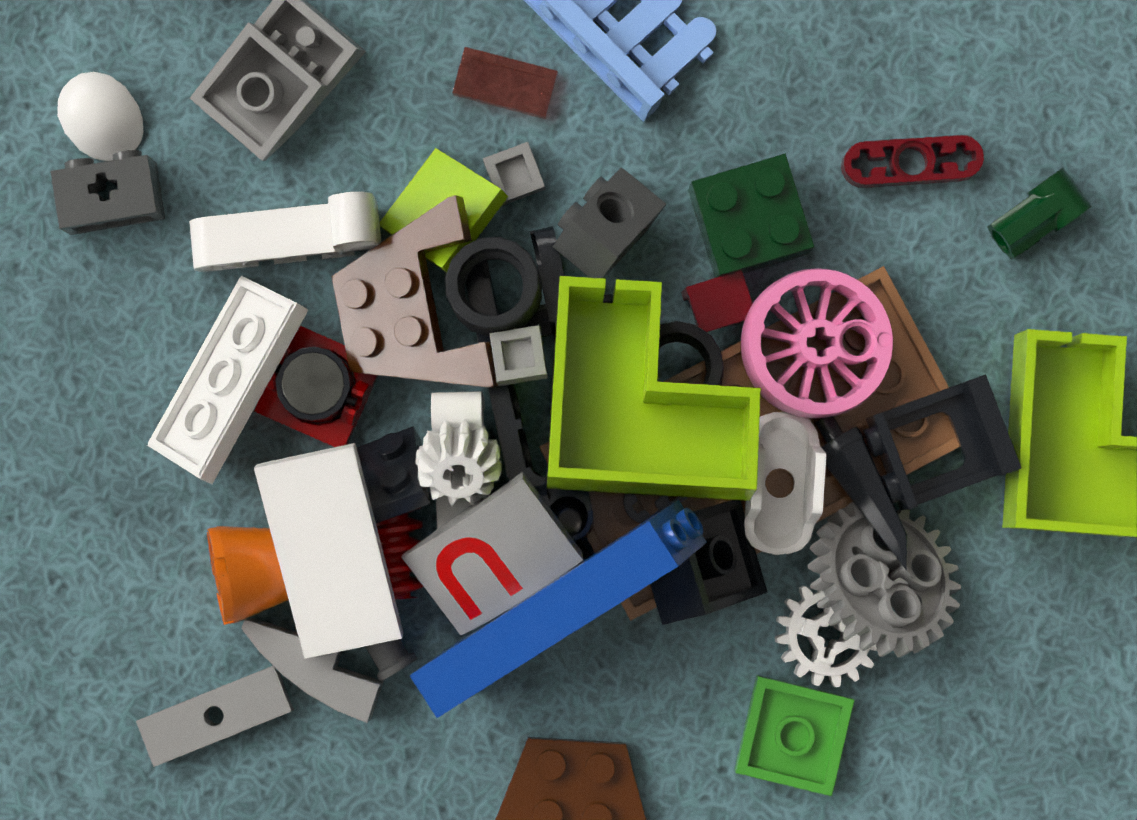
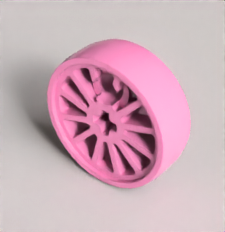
(874, 328)

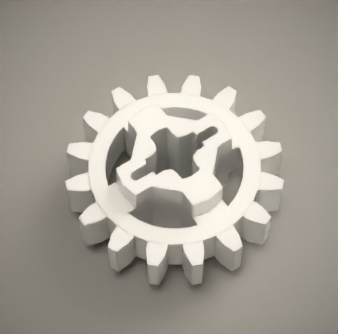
(821, 656)

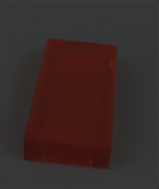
(505, 83)

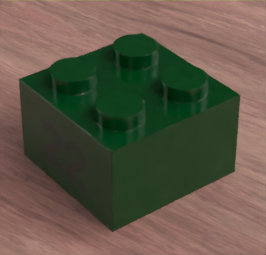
(751, 217)

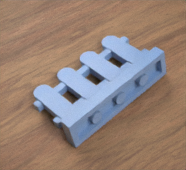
(609, 52)

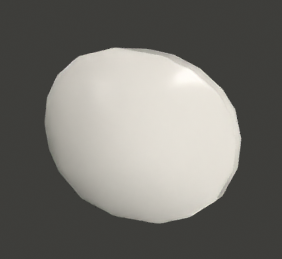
(100, 115)

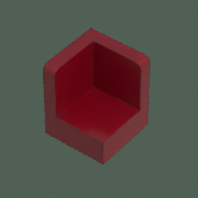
(719, 301)

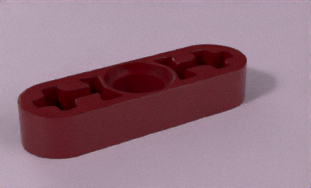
(948, 170)

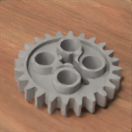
(866, 607)

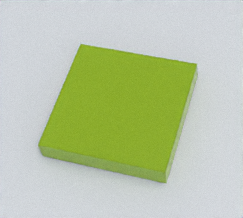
(434, 183)

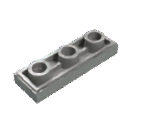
(188, 725)

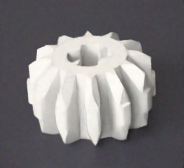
(458, 462)

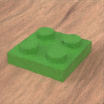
(794, 735)

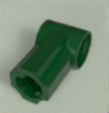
(1046, 209)

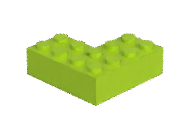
(622, 427)
(1069, 438)

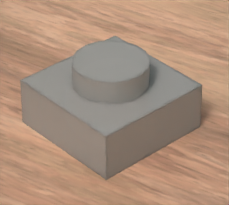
(515, 172)
(518, 355)

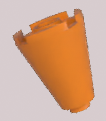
(245, 571)

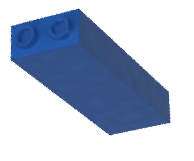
(560, 608)

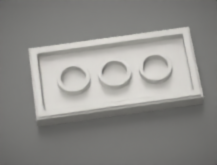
(227, 379)
(329, 550)

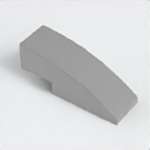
(317, 676)

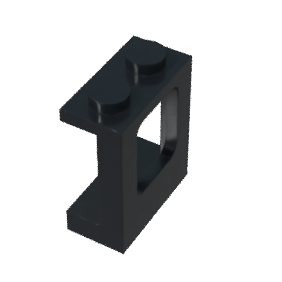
(978, 431)

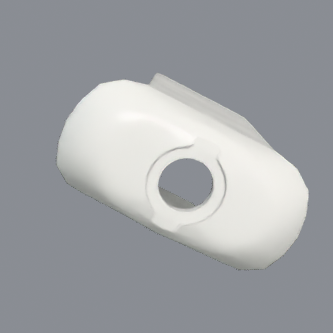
(786, 522)

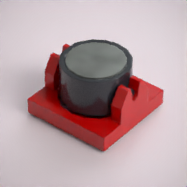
(316, 387)

